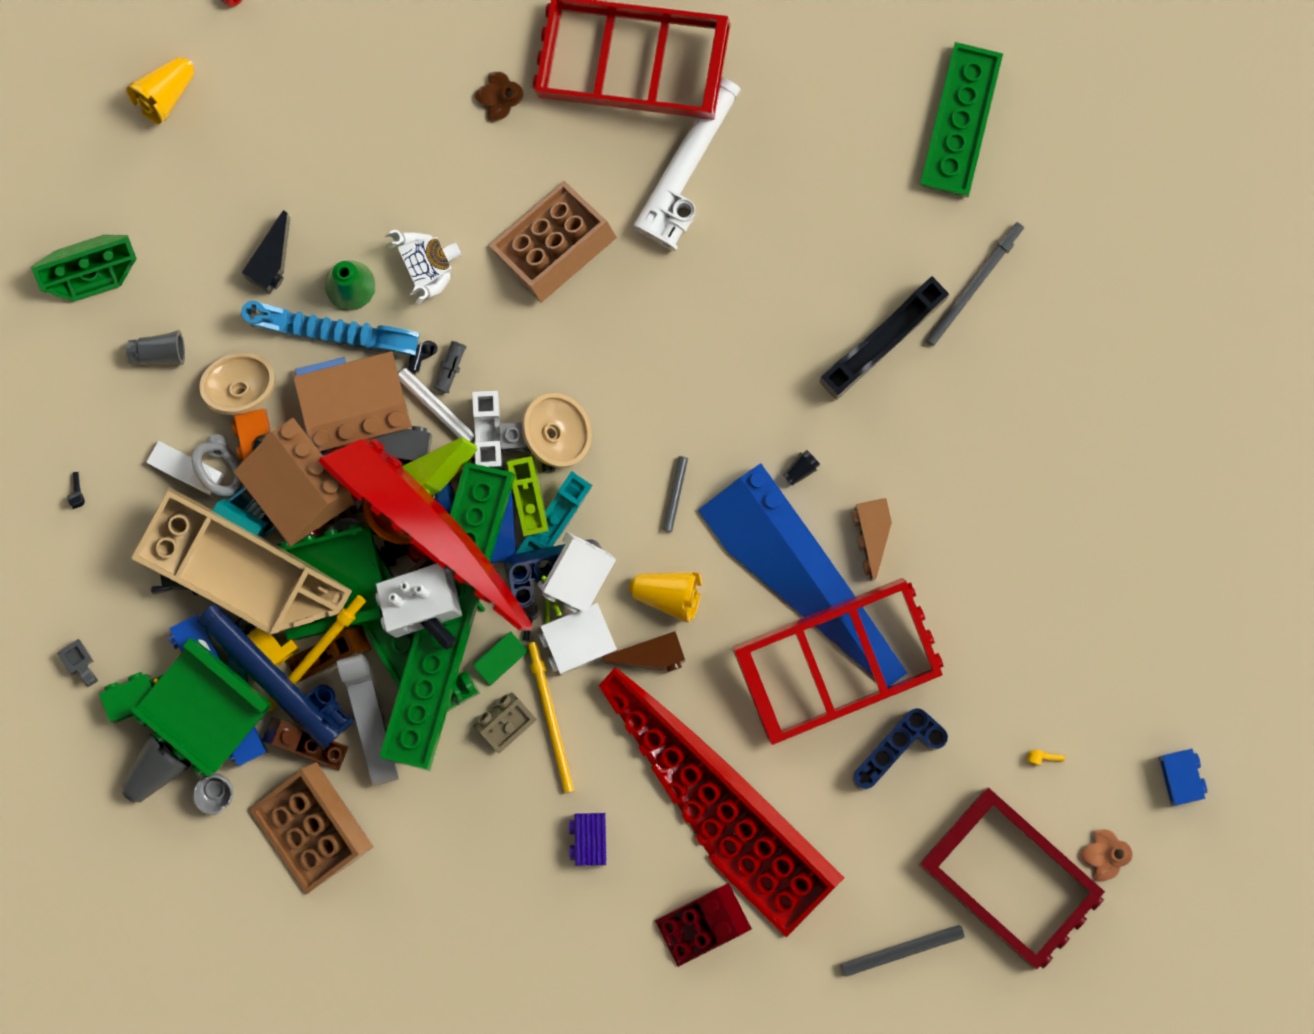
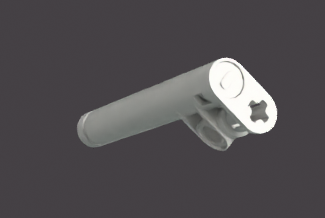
(660, 214)

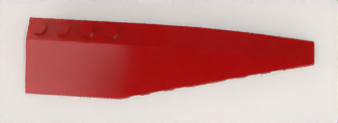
(730, 818)

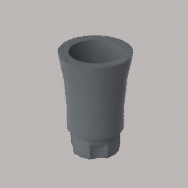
(157, 349)

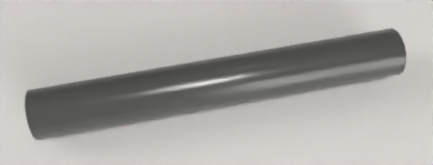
(675, 494)

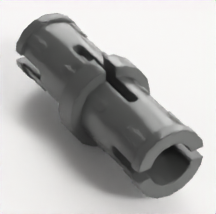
(450, 367)

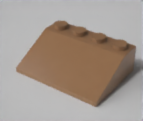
(553, 241)
(352, 401)
(292, 483)
(311, 827)

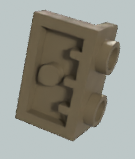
(504, 722)

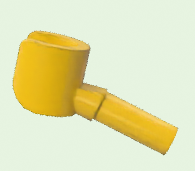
(1036, 756)

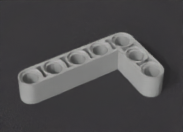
(368, 715)

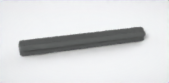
(902, 950)

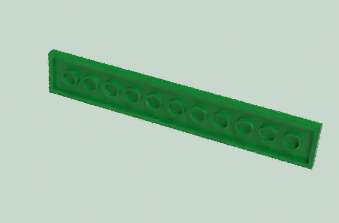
(430, 668)

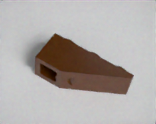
(298, 742)

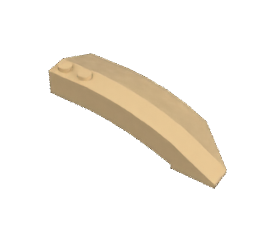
(236, 567)

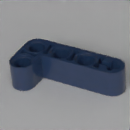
(530, 570)
(894, 752)

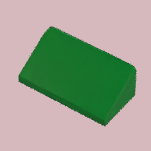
(500, 658)

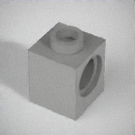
(512, 438)

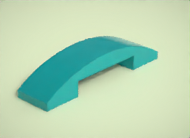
(559, 513)

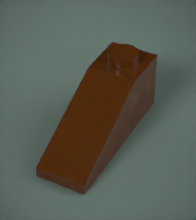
(345, 645)
(654, 654)

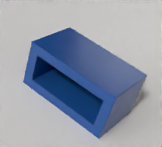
(1183, 777)

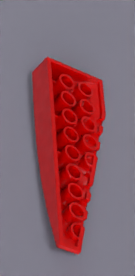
(395, 494)

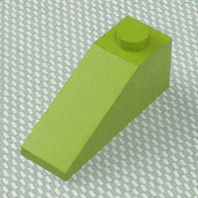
(441, 465)
(528, 495)

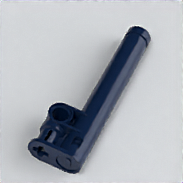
(315, 713)

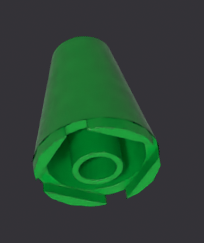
(350, 285)

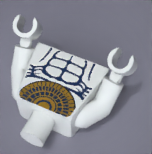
(425, 261)

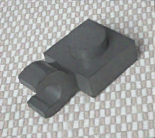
(77, 659)

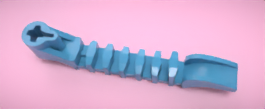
(284, 322)

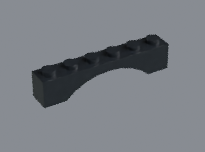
(884, 338)

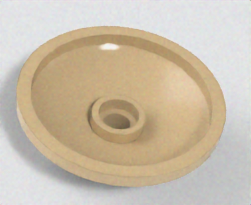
(237, 383)
(565, 422)

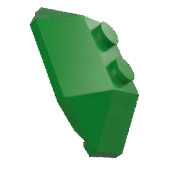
(86, 267)

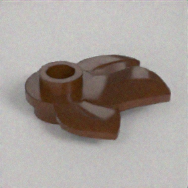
(496, 97)

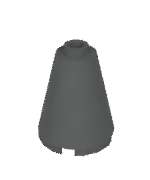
(152, 770)

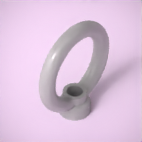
(216, 446)

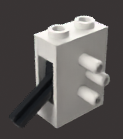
(420, 602)

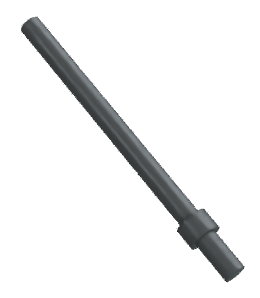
(1004, 246)

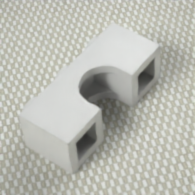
(487, 429)

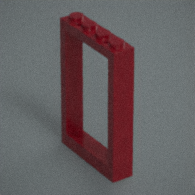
(960, 830)

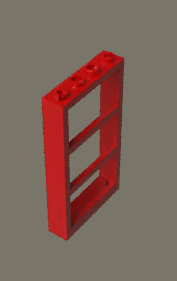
(645, 13)
(758, 693)

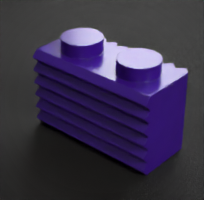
(589, 839)

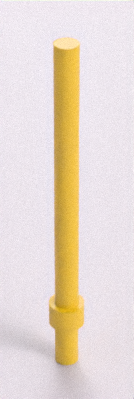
(344, 619)
(538, 668)

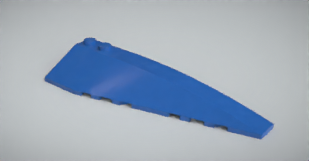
(775, 545)

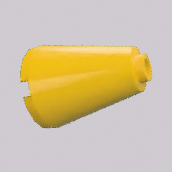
(161, 89)
(669, 592)

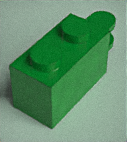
(121, 698)

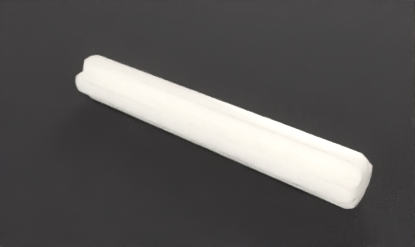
(435, 405)

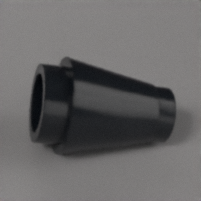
(801, 467)

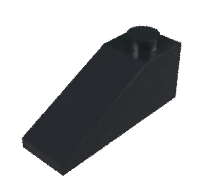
(268, 261)

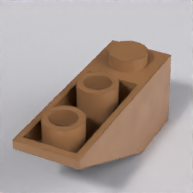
(874, 525)

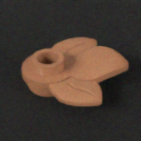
(1103, 854)

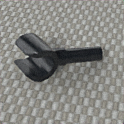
(76, 499)
(526, 635)

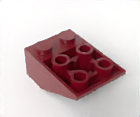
(703, 924)

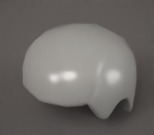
(212, 794)

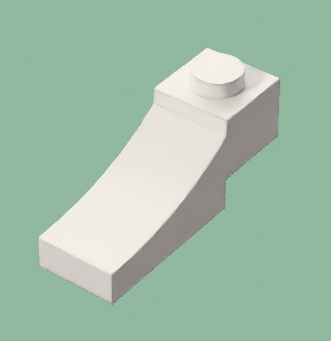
(180, 467)

